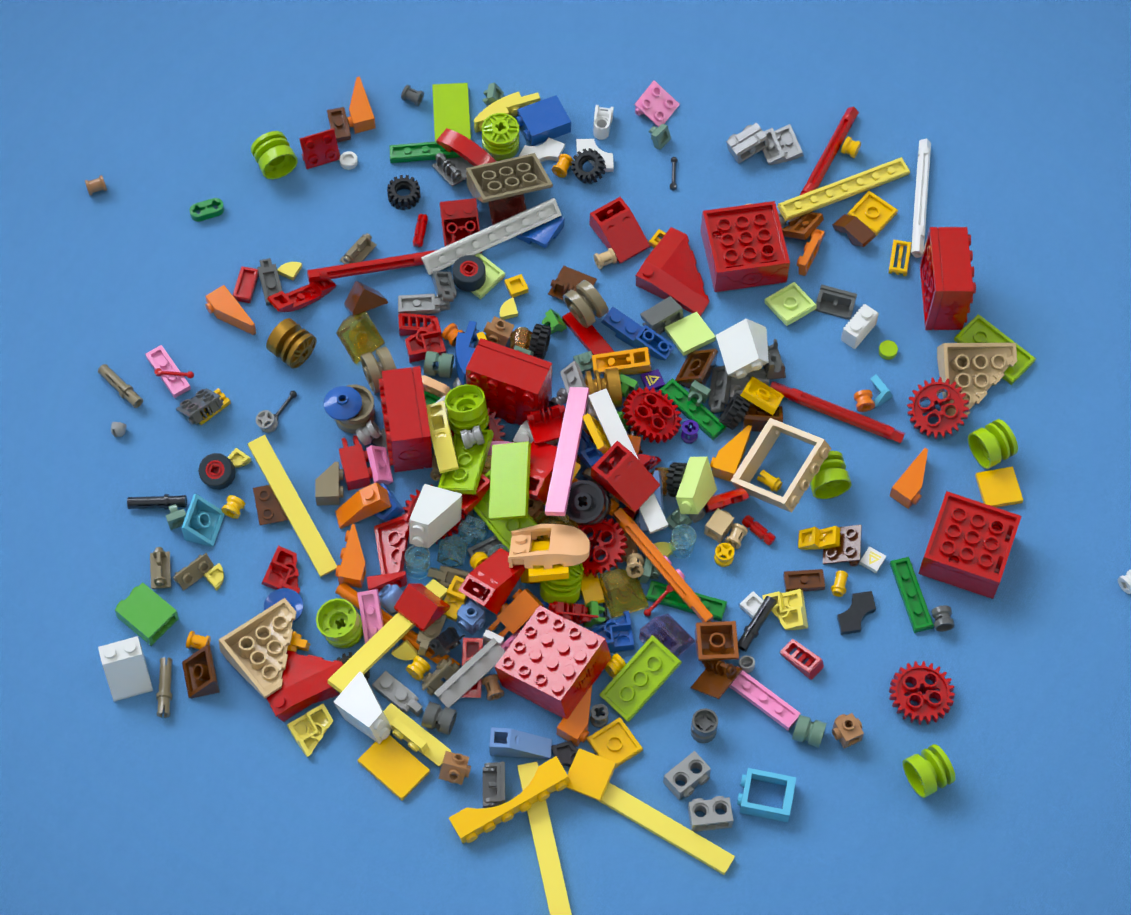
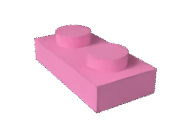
(379, 464)

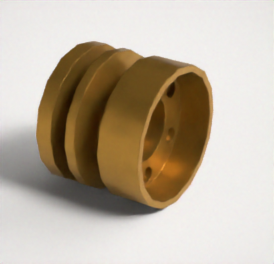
(291, 343)
(610, 382)

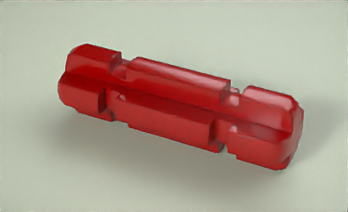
(420, 230)
(758, 529)

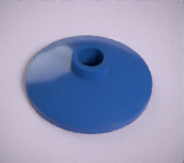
(342, 410)
(290, 595)

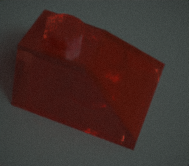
(506, 208)

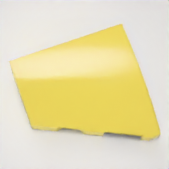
(790, 609)
(310, 728)

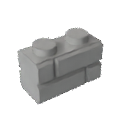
(747, 142)

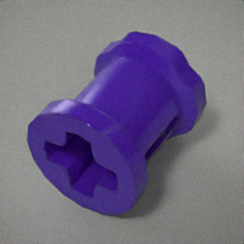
(693, 431)

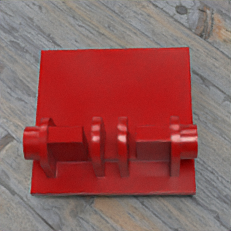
(319, 148)
(546, 425)
(575, 612)

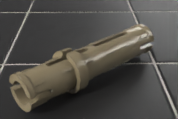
(125, 391)
(164, 695)

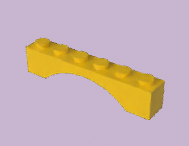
(547, 779)

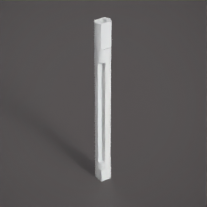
(921, 195)

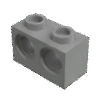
(683, 772)
(711, 820)

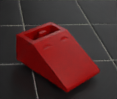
(458, 219)
(619, 229)
(541, 468)
(624, 476)
(492, 581)

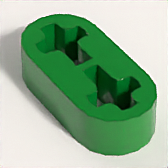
(206, 209)

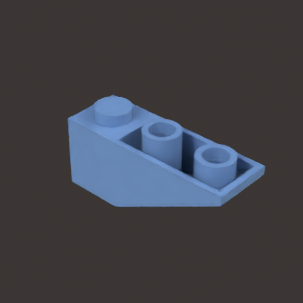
(519, 744)

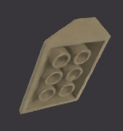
(507, 178)

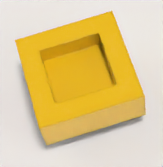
(516, 286)

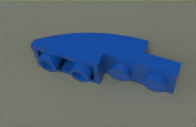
(636, 335)
(464, 349)

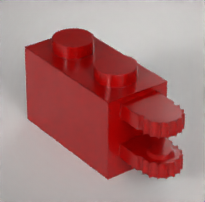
(354, 465)

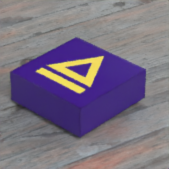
(652, 379)

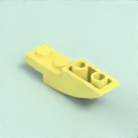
(507, 104)
(442, 437)

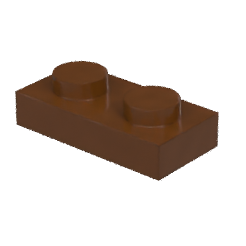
(338, 121)
(804, 579)

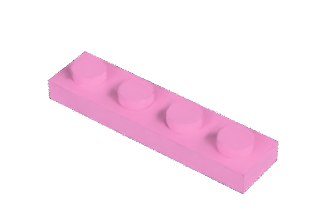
(765, 700)

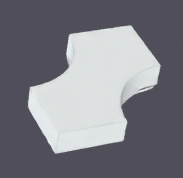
(590, 143)
(547, 151)

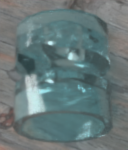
(682, 541)
(417, 562)

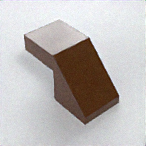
(856, 230)

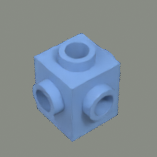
(471, 617)

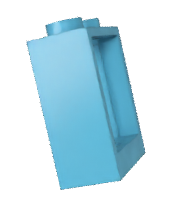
(761, 810)

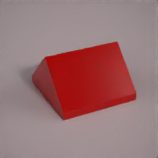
(420, 606)

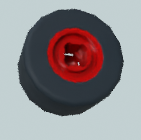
(469, 273)
(223, 473)

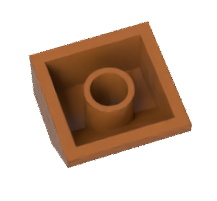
(716, 640)

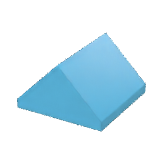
(202, 522)

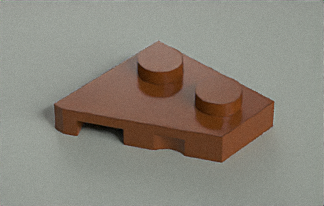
(803, 225)

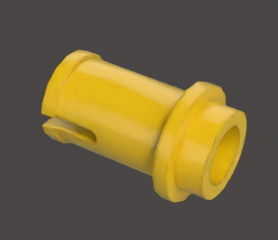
(769, 480)
(838, 588)

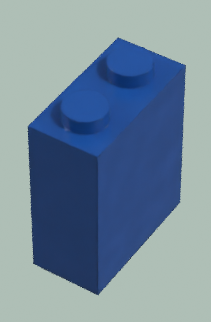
(543, 120)

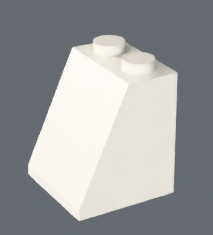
(743, 348)
(434, 515)
(125, 668)
(362, 710)

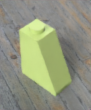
(696, 486)

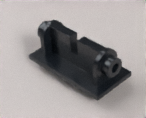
(444, 641)

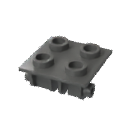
(451, 169)
(202, 400)

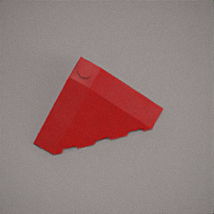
(673, 273)
(303, 684)

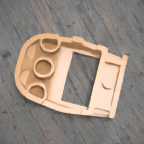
(566, 547)

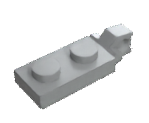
(421, 304)
(397, 694)

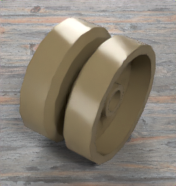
(585, 303)
(374, 366)
(366, 413)

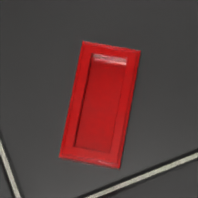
(246, 284)

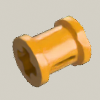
(562, 166)
(197, 641)

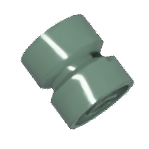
(445, 364)
(809, 731)

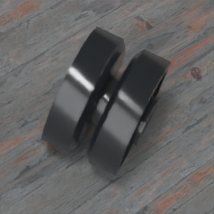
(598, 503)

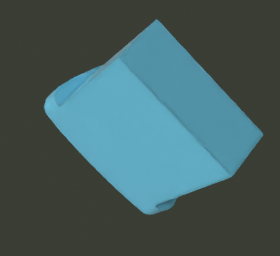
(885, 393)

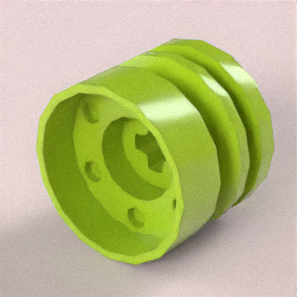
(500, 136)
(274, 155)
(466, 408)
(992, 443)
(832, 477)
(564, 589)
(332, 620)
(929, 770)

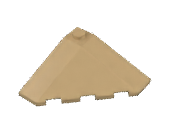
(974, 367)
(261, 647)

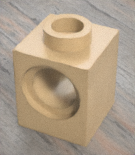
(719, 525)

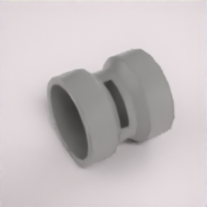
(368, 432)
(472, 436)

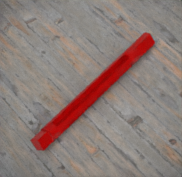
(831, 150)
(366, 267)
(839, 412)

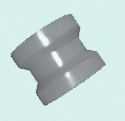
(264, 417)

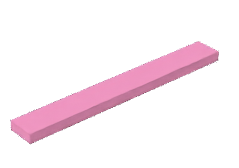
(567, 452)

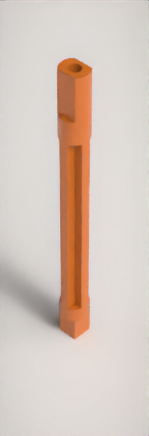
(662, 565)
(351, 595)

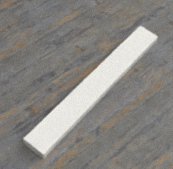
(492, 235)
(615, 432)

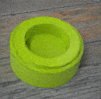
(888, 349)

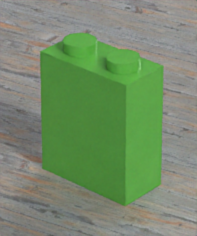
(146, 613)

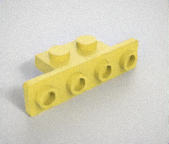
(415, 735)

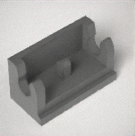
(835, 302)
(662, 314)
(775, 368)
(493, 784)

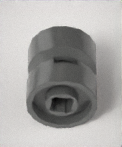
(439, 718)
(704, 725)

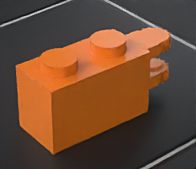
(517, 612)

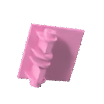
(656, 104)

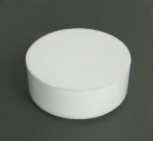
(348, 160)

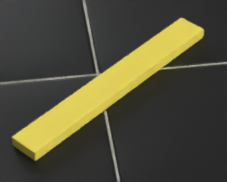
(843, 189)
(292, 506)
(378, 645)
(667, 829)
(545, 848)

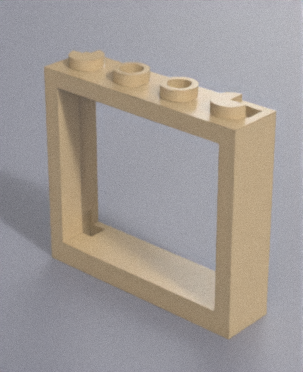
(759, 452)

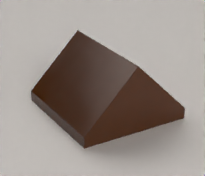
(363, 299)
(697, 367)
(758, 417)
(200, 673)

